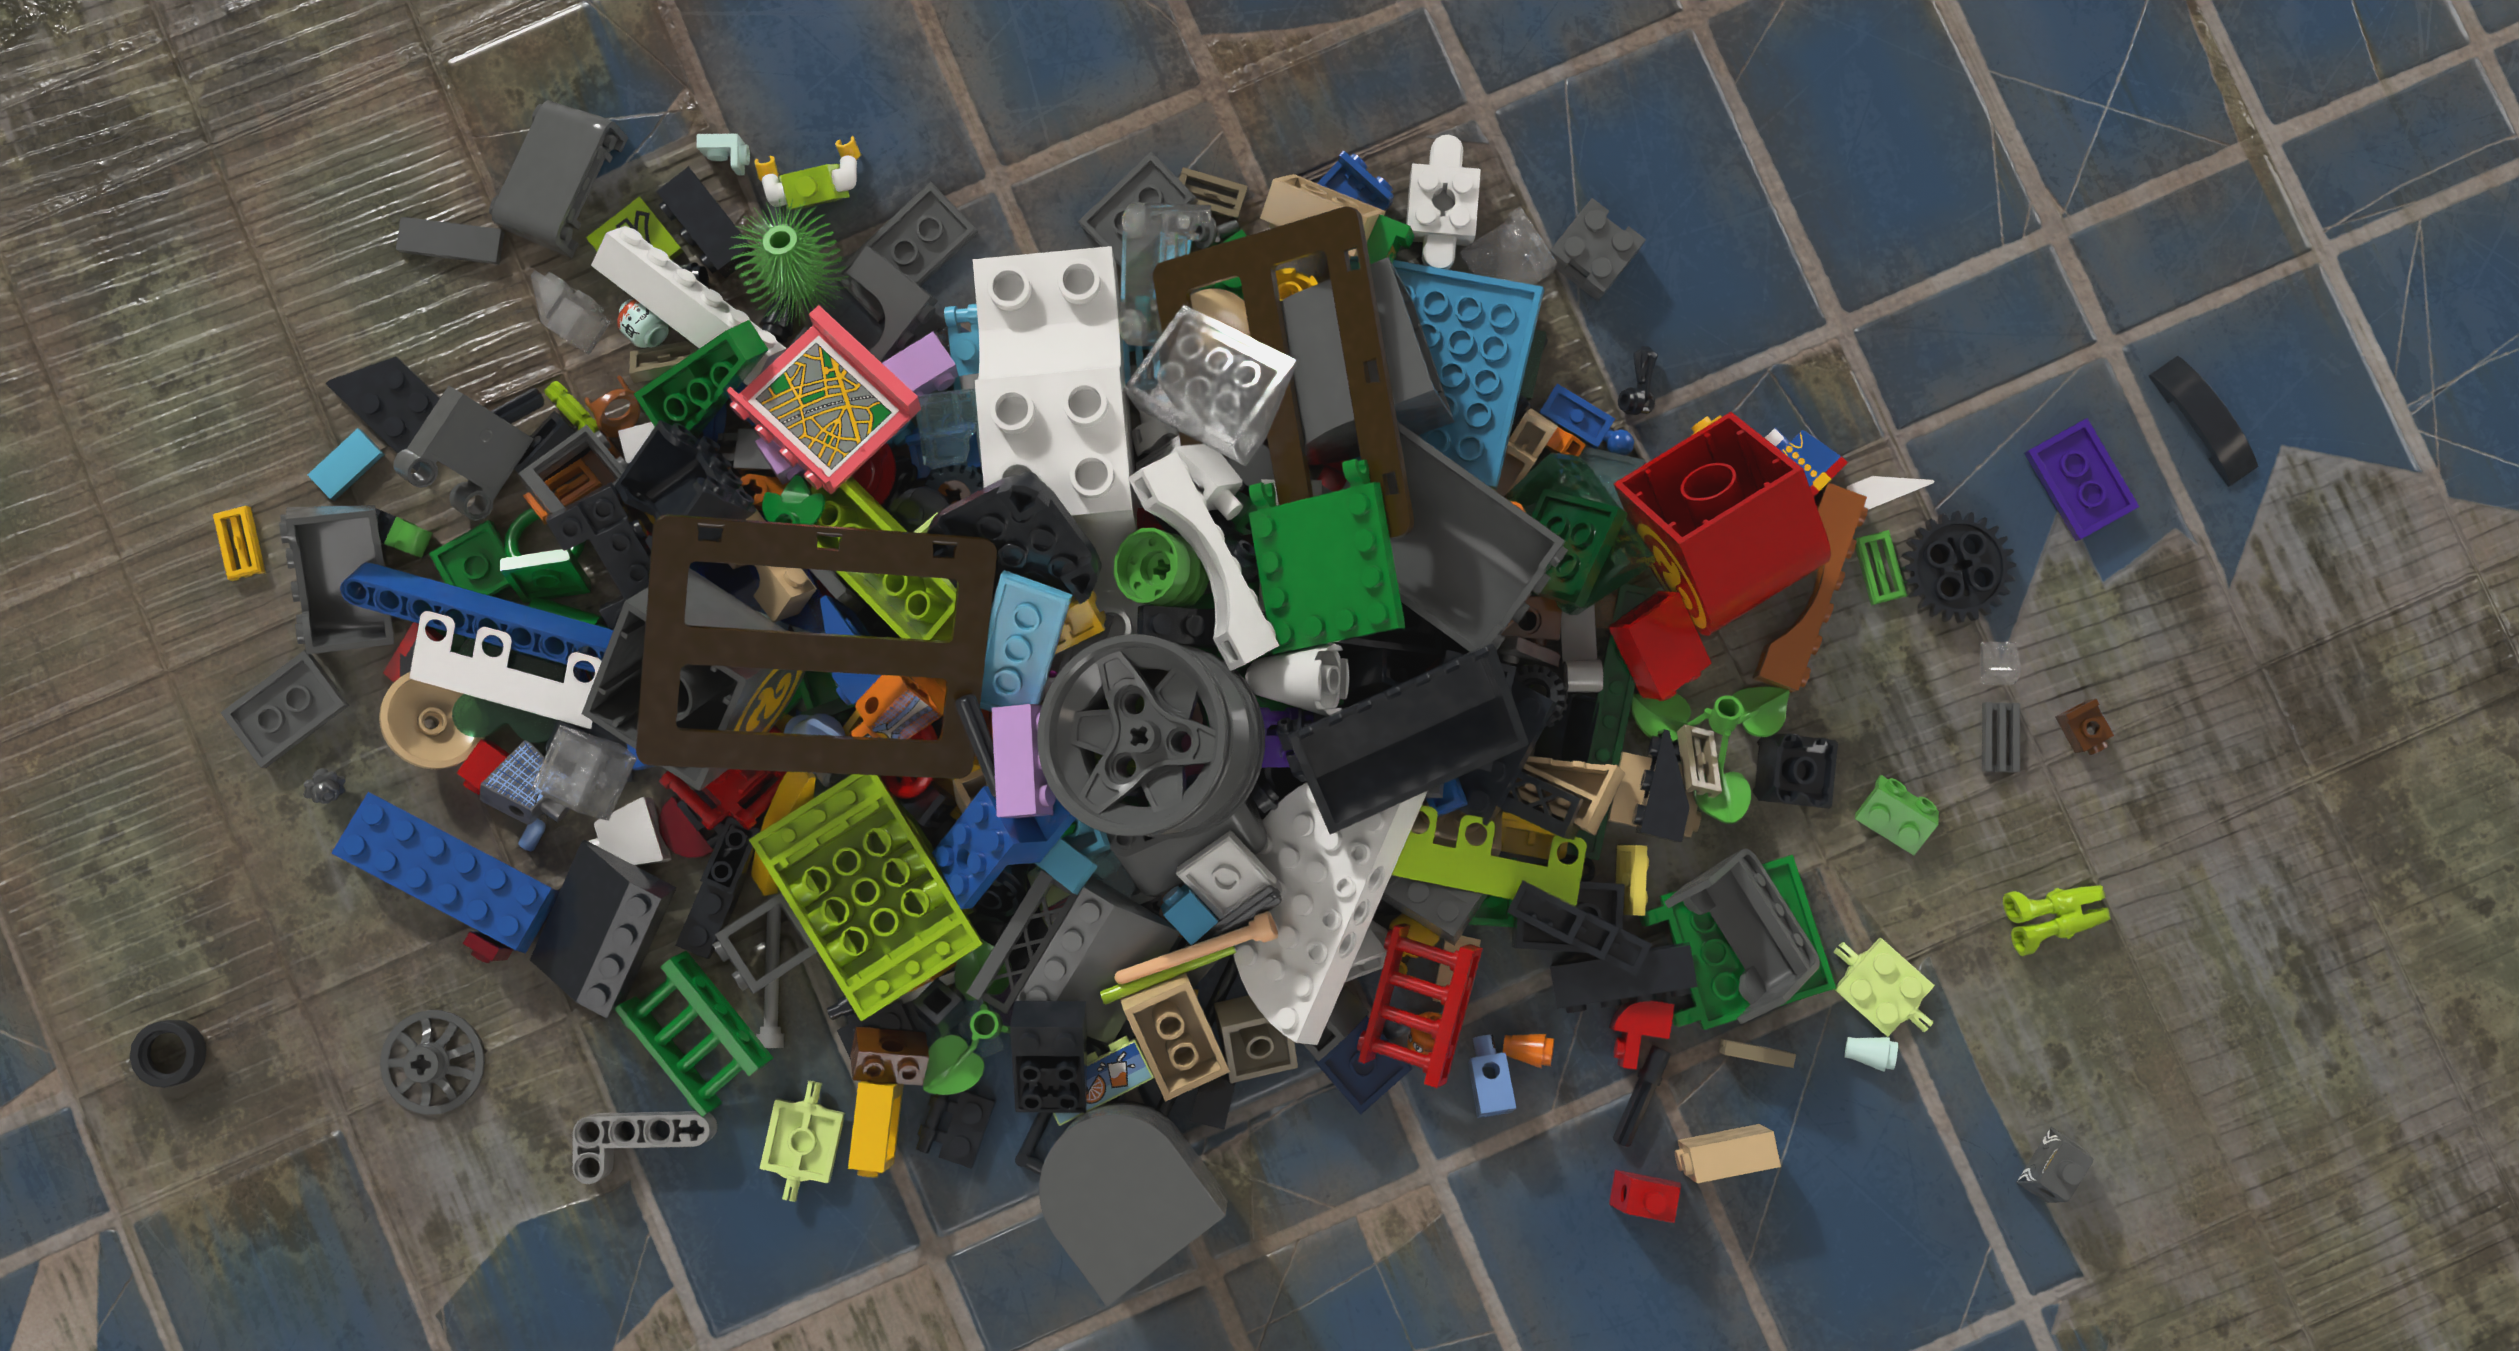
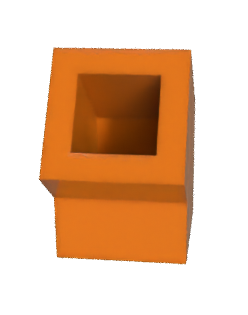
(1565, 443)

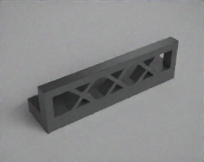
(1010, 937)

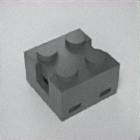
(1595, 250)

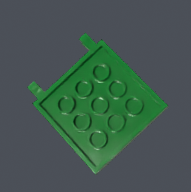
(1326, 563)
(1715, 962)

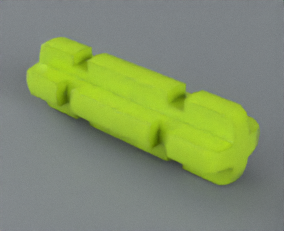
(570, 406)

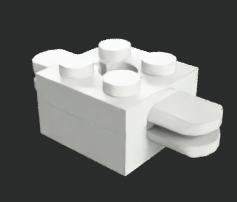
(1443, 202)

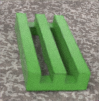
(1867, 572)

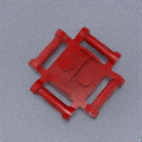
(729, 793)

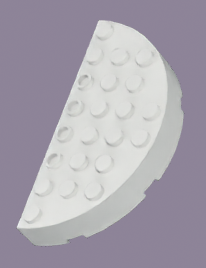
(1326, 907)

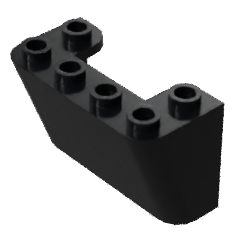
(683, 477)

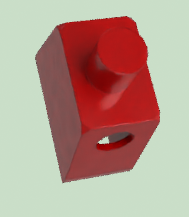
(1645, 1196)

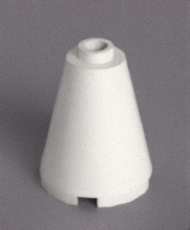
(1302, 678)

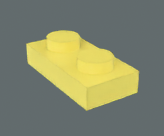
(1632, 871)

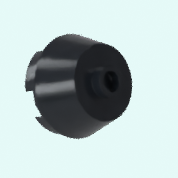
(1003, 895)

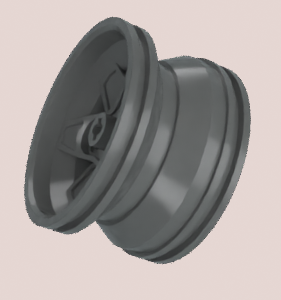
(1075, 728)

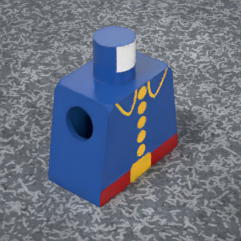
(1813, 456)

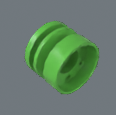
(1159, 569)

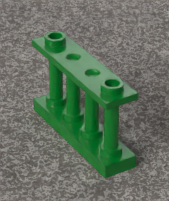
(715, 1011)

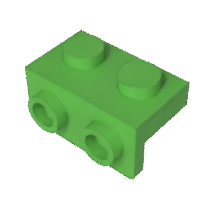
(1898, 814)

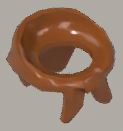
(610, 426)

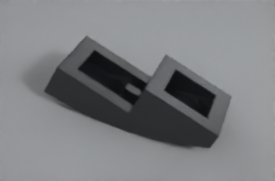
(1213, 1102)

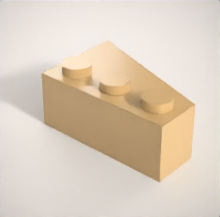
(1590, 782)

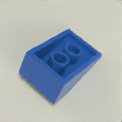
(844, 621)

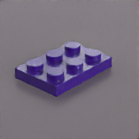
(2081, 479)

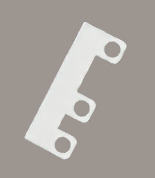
(493, 681)

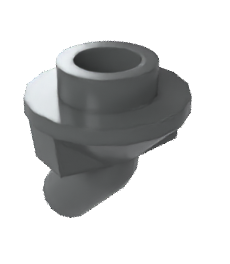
(1211, 234)

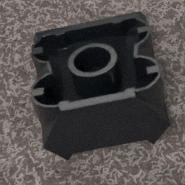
(1796, 770)

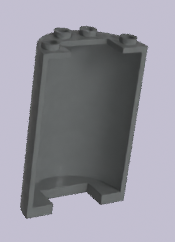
(1469, 549)

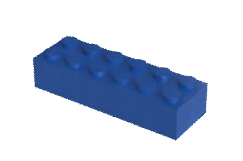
(446, 873)

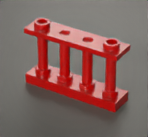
(1452, 996)

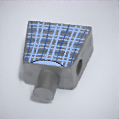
(511, 784)

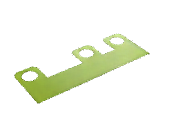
(1477, 871)

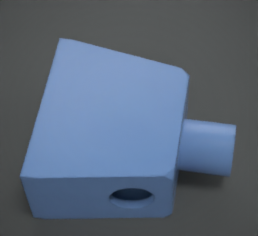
(1490, 1095)

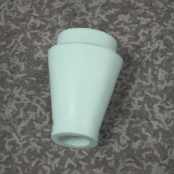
(1874, 1052)

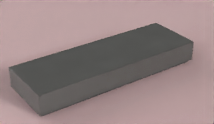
(450, 240)

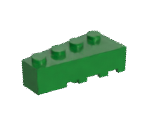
(699, 384)

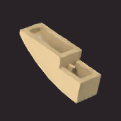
(1524, 448)

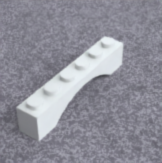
(1171, 495)

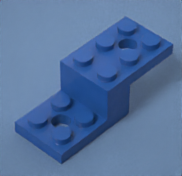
(993, 845)

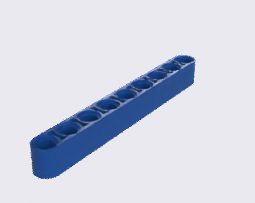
(530, 628)

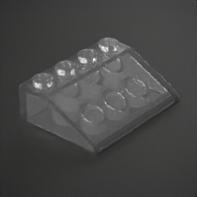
(1212, 384)

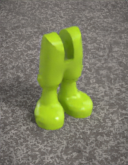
(2068, 918)

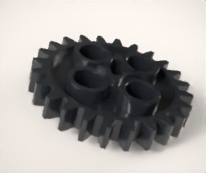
(1928, 575)

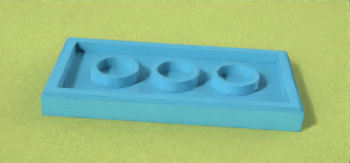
(1021, 640)

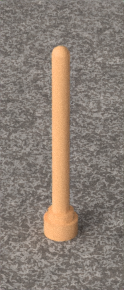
(1261, 928)

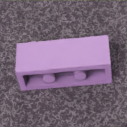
(1018, 771)

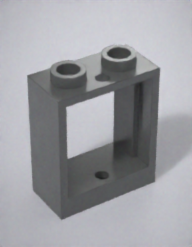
(533, 475)
(727, 951)

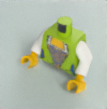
(812, 185)

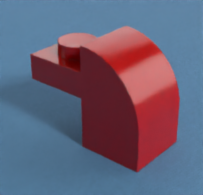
(1639, 1019)

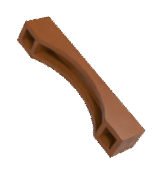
(1786, 658)

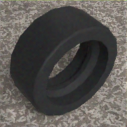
(141, 1050)

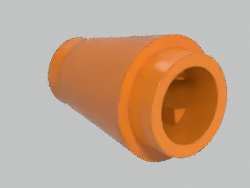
(1530, 1049)

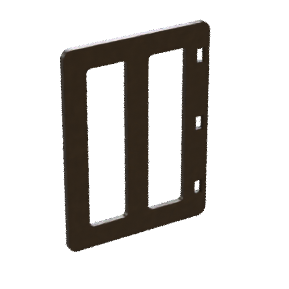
(1255, 263)
(673, 643)

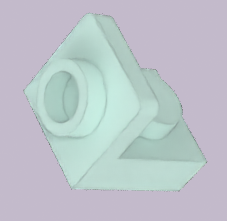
(720, 146)

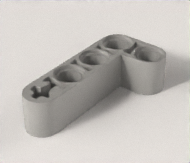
(1578, 653)
(644, 1137)

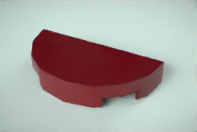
(680, 833)

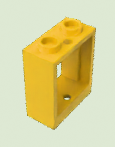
(875, 1127)

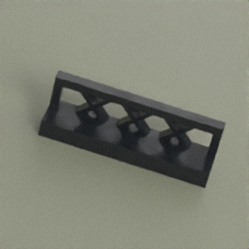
(1544, 818)

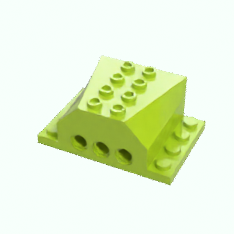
(867, 891)

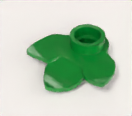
(795, 504)

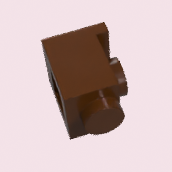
(2074, 723)

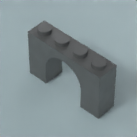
(902, 300)

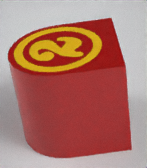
(1725, 521)

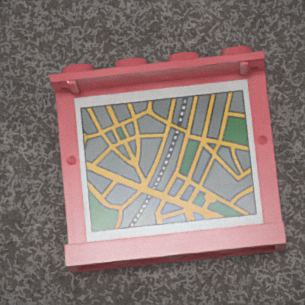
(826, 403)

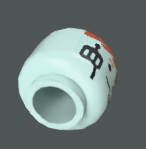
(641, 325)

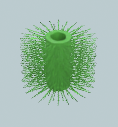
(789, 262)

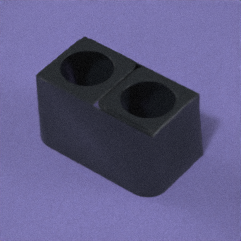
(1572, 735)

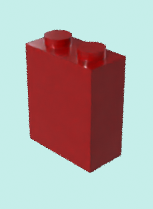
(1660, 645)

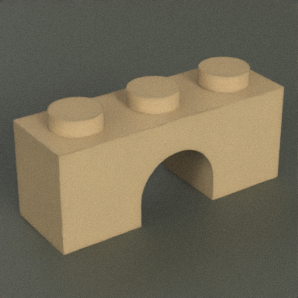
(781, 589)

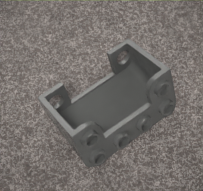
(325, 550)

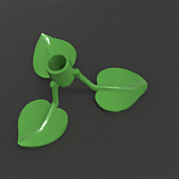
(1757, 708)
(951, 1062)

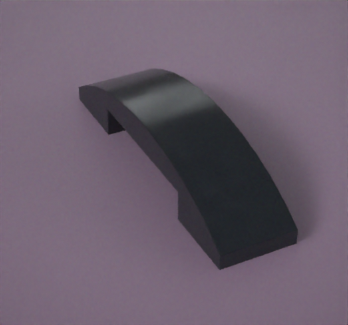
(2208, 418)

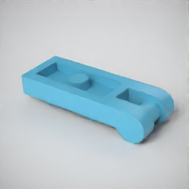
(963, 346)

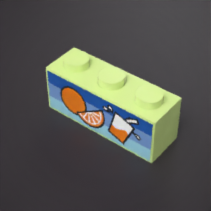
(1112, 1075)

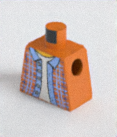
(895, 709)

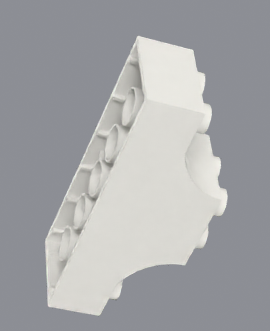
(1057, 396)

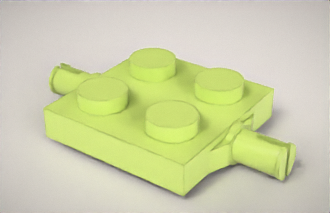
(1883, 987)
(802, 1141)

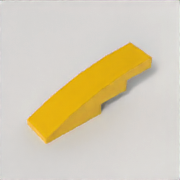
(792, 793)

